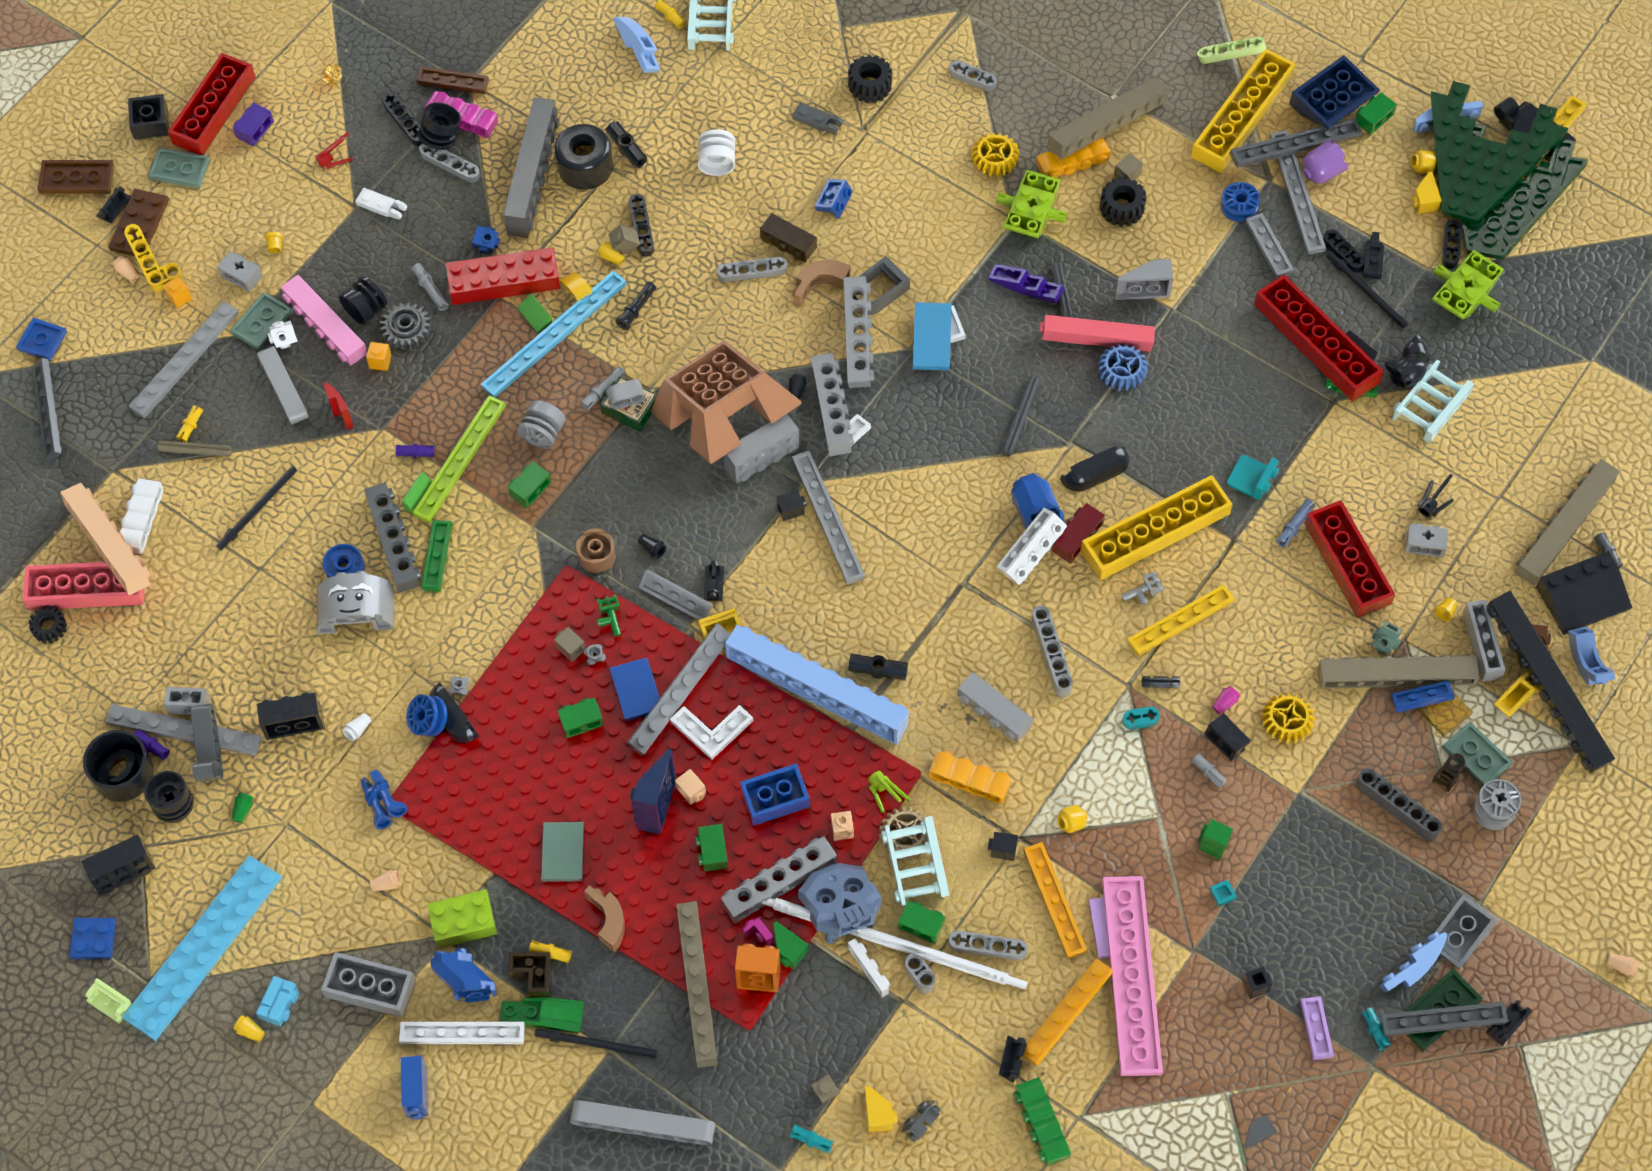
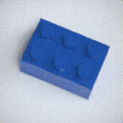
(774, 794)

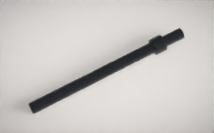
(1342, 266)
(232, 533)
(556, 1036)

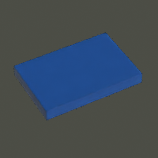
(635, 688)

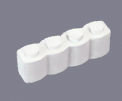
(141, 513)

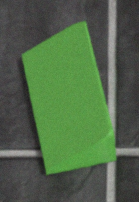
(535, 314)
(416, 492)

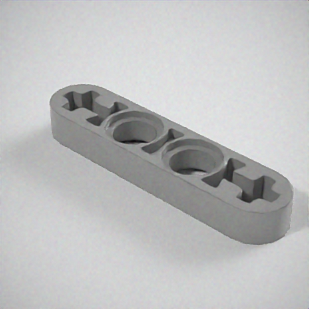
(449, 162)
(752, 272)
(988, 941)

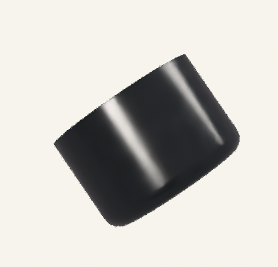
(587, 170)
(109, 750)

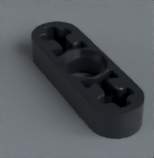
(1455, 238)
(1341, 242)

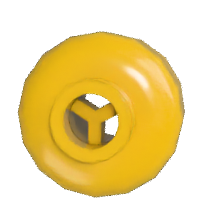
(1424, 161)
(1072, 819)

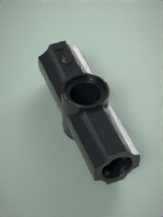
(621, 138)
(889, 669)

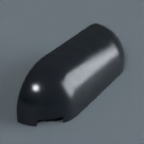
(1096, 469)
(457, 723)

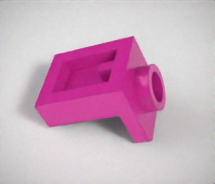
(762, 933)

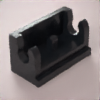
(1227, 737)
(1516, 1016)

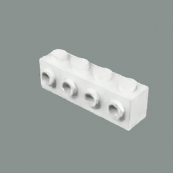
(1031, 546)

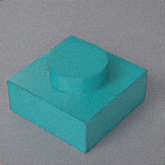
(1223, 893)

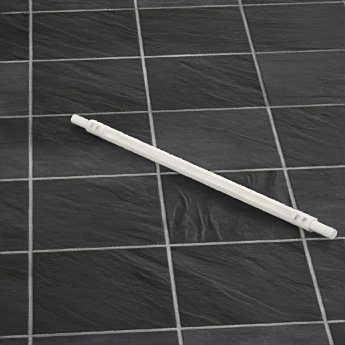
(908, 947)

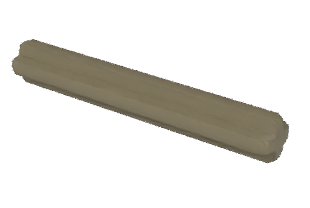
(194, 448)

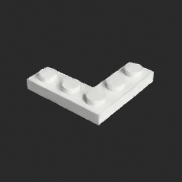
(716, 740)

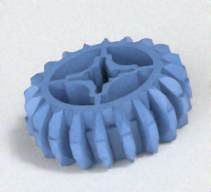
(1125, 361)

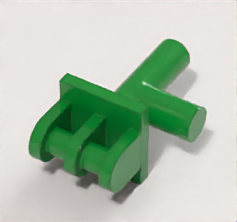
(610, 610)

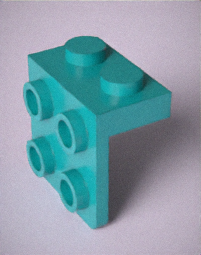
(1253, 476)

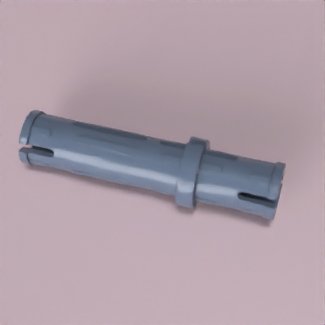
(1291, 529)

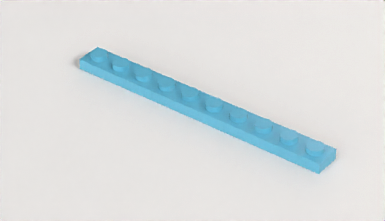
(553, 334)

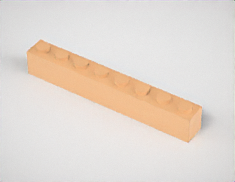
(105, 538)

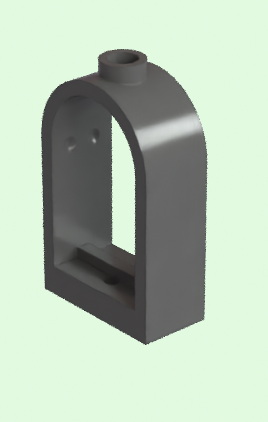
(892, 272)

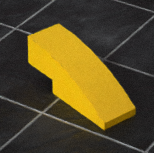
(1516, 696)

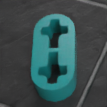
(1141, 719)

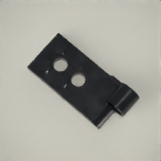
(1521, 118)

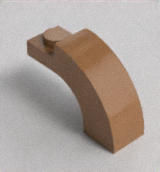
(614, 926)

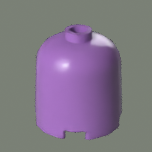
(1324, 162)

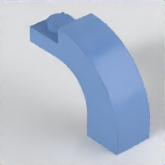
(1586, 657)

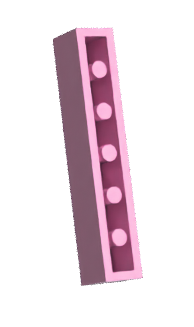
(324, 320)

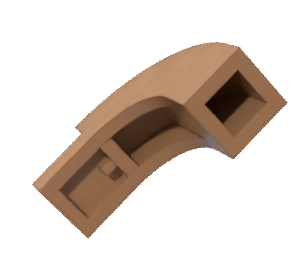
(818, 273)

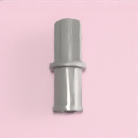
(1208, 770)

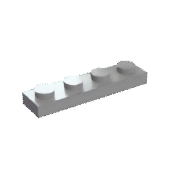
(1269, 245)
(675, 595)

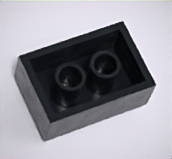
(290, 716)
(118, 865)

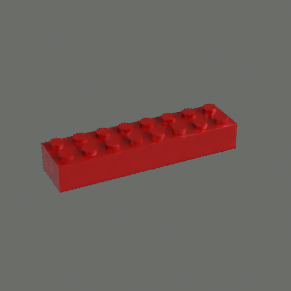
(1318, 338)

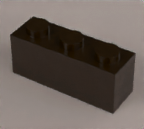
(788, 237)

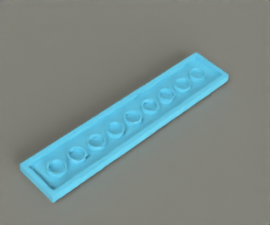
(202, 948)

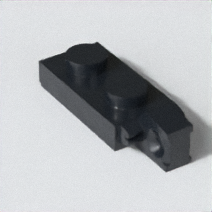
(1373, 257)

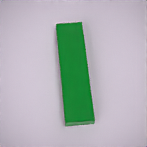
(436, 555)

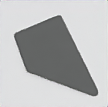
(1259, 1130)

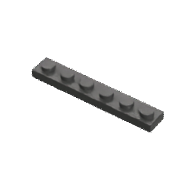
(46, 410)
(1443, 1019)

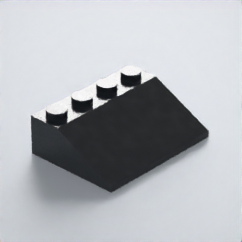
(1584, 592)

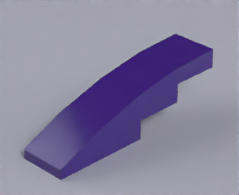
(1025, 283)

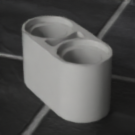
(626, 394)
(920, 973)

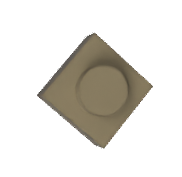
(825, 1089)

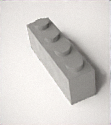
(1483, 641)
(994, 707)

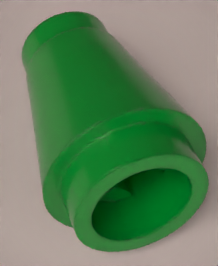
(241, 807)

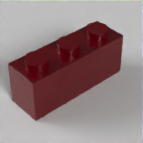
(1084, 524)

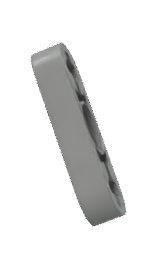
(971, 69)

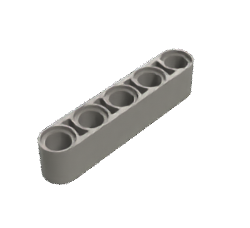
(282, 385)
(1052, 659)

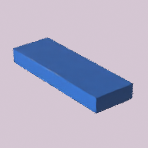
(1422, 696)

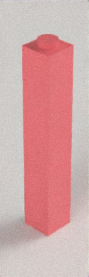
(1096, 332)

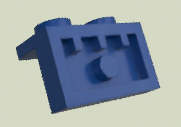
(834, 197)

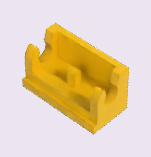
(727, 619)

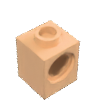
(690, 787)
(842, 825)

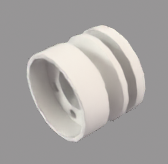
(716, 152)

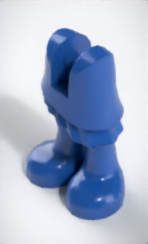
(379, 792)

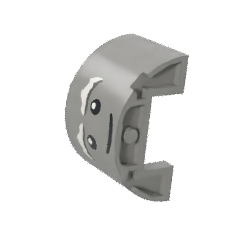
(354, 599)

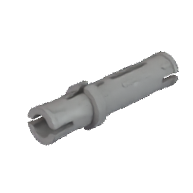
(426, 282)
(598, 392)

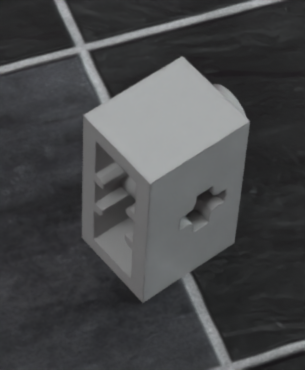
(239, 271)
(1426, 540)
(180, 699)

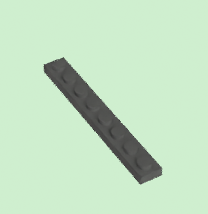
(1294, 143)

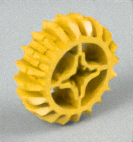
(995, 148)
(1271, 711)

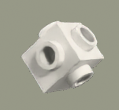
(282, 328)

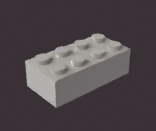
(762, 448)
(368, 984)

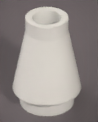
(356, 727)

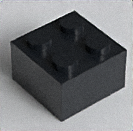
(148, 116)

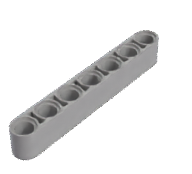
(642, 1122)

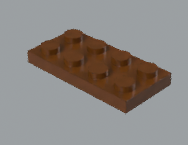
(75, 177)
(143, 210)

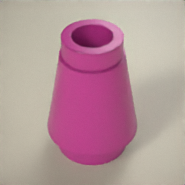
(1226, 699)

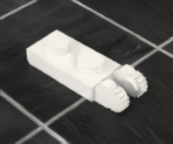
(380, 203)

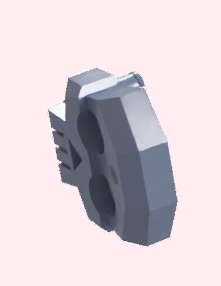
(844, 909)

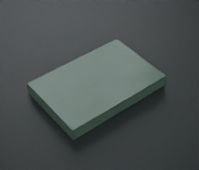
(179, 168)
(255, 323)
(1481, 756)
(562, 851)

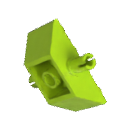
(1032, 204)
(1468, 285)

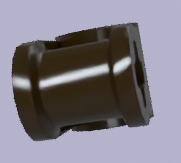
(1449, 772)

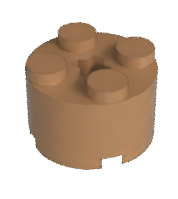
(596, 551)

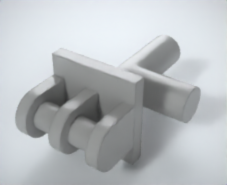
(1139, 591)

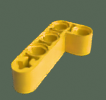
(147, 257)

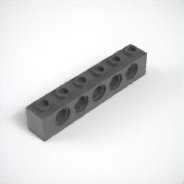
(403, 579)

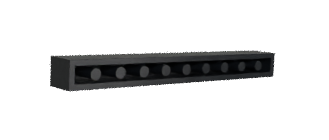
(1550, 682)

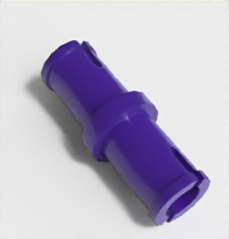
(415, 450)
(152, 745)

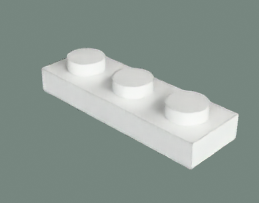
(869, 967)

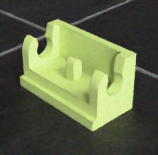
(108, 1000)

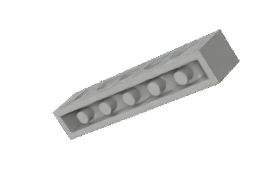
(852, 287)
(831, 404)
(774, 889)

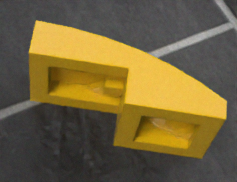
(576, 286)

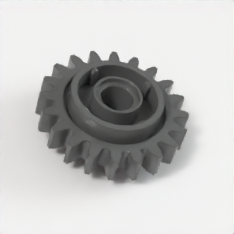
(394, 330)

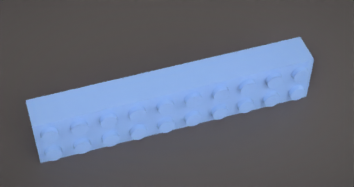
(817, 684)

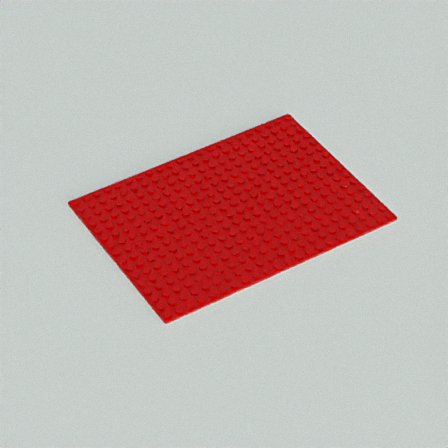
(524, 772)

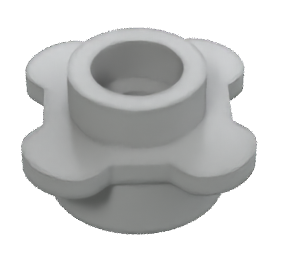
(594, 649)
(463, 689)

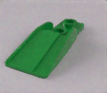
(545, 1013)

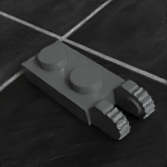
(816, 118)

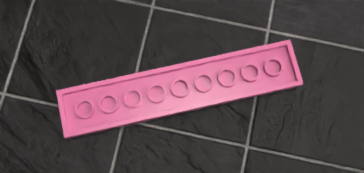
(1132, 976)

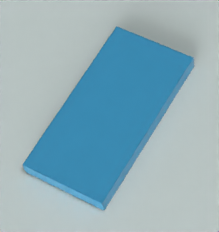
(932, 336)

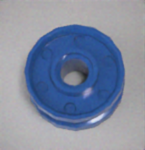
(1240, 201)
(343, 554)
(426, 715)

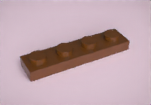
(452, 80)

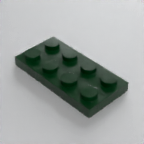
(1447, 992)

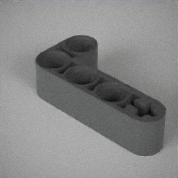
(207, 744)

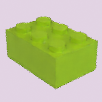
(462, 919)

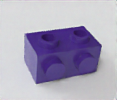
(253, 124)

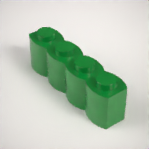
(1043, 1122)

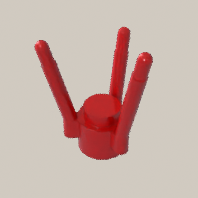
(324, 158)

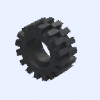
(52, 633)

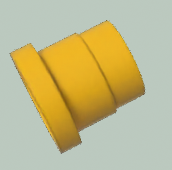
(274, 241)
(1446, 609)

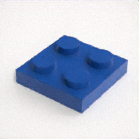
(41, 339)
(92, 938)

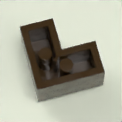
(535, 968)

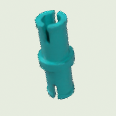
(1375, 1029)
(811, 1139)

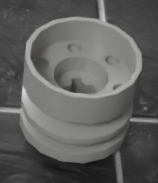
(541, 424)
(1489, 811)

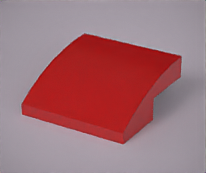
(338, 405)

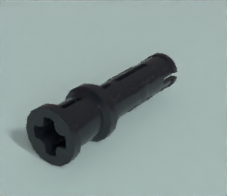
(632, 311)

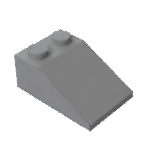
(1146, 281)
(1465, 929)

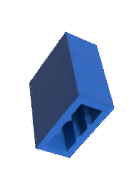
(414, 1087)

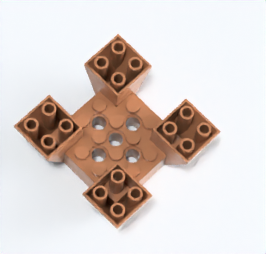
(712, 391)

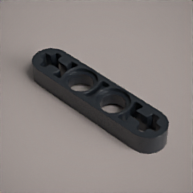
(403, 119)
(641, 225)

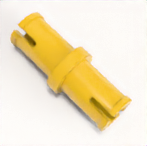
(670, 14)
(189, 423)
(556, 953)

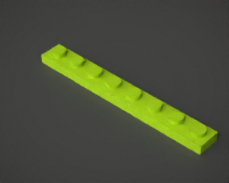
(459, 459)

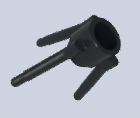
(1429, 506)

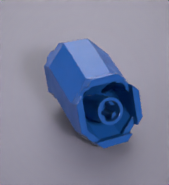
(1031, 495)
(463, 976)

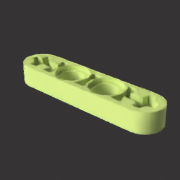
(1251, 47)

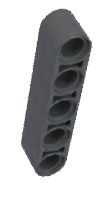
(1401, 813)

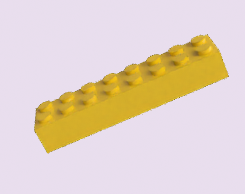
(1243, 110)
(1156, 527)

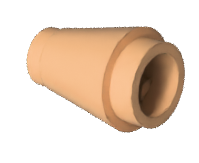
(125, 268)
(386, 881)
(1624, 964)

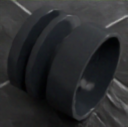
(439, 126)
(363, 300)
(169, 796)

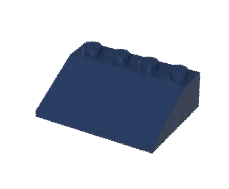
(1333, 93)
(653, 794)

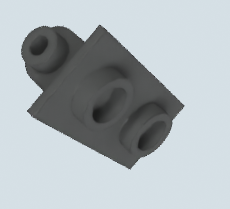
(915, 1126)

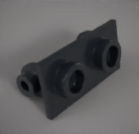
(113, 205)
(714, 582)
(1011, 1061)

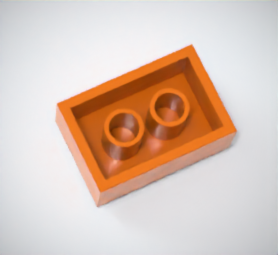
(757, 968)

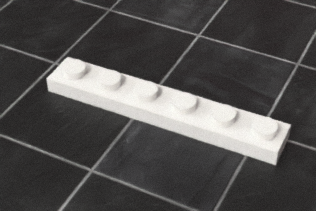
(462, 1032)

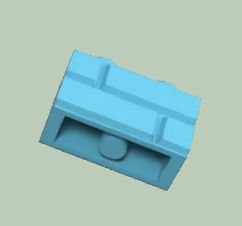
(277, 1001)

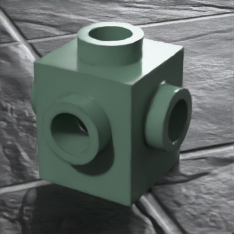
(1386, 638)

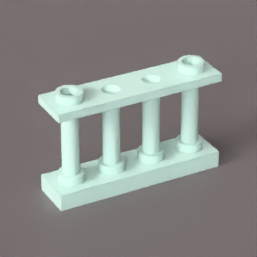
(695, 23)
(1441, 416)
(935, 867)

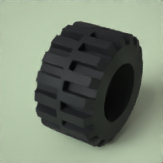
(870, 67)
(1125, 190)

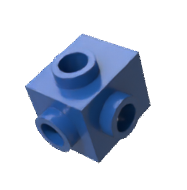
(480, 239)

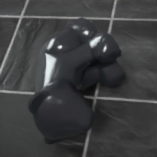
(1412, 367)

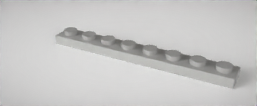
(1300, 201)
(183, 359)
(828, 517)
(679, 689)
(179, 729)

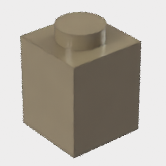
(1128, 167)
(624, 239)
(569, 644)

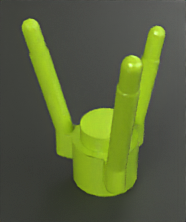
(880, 783)

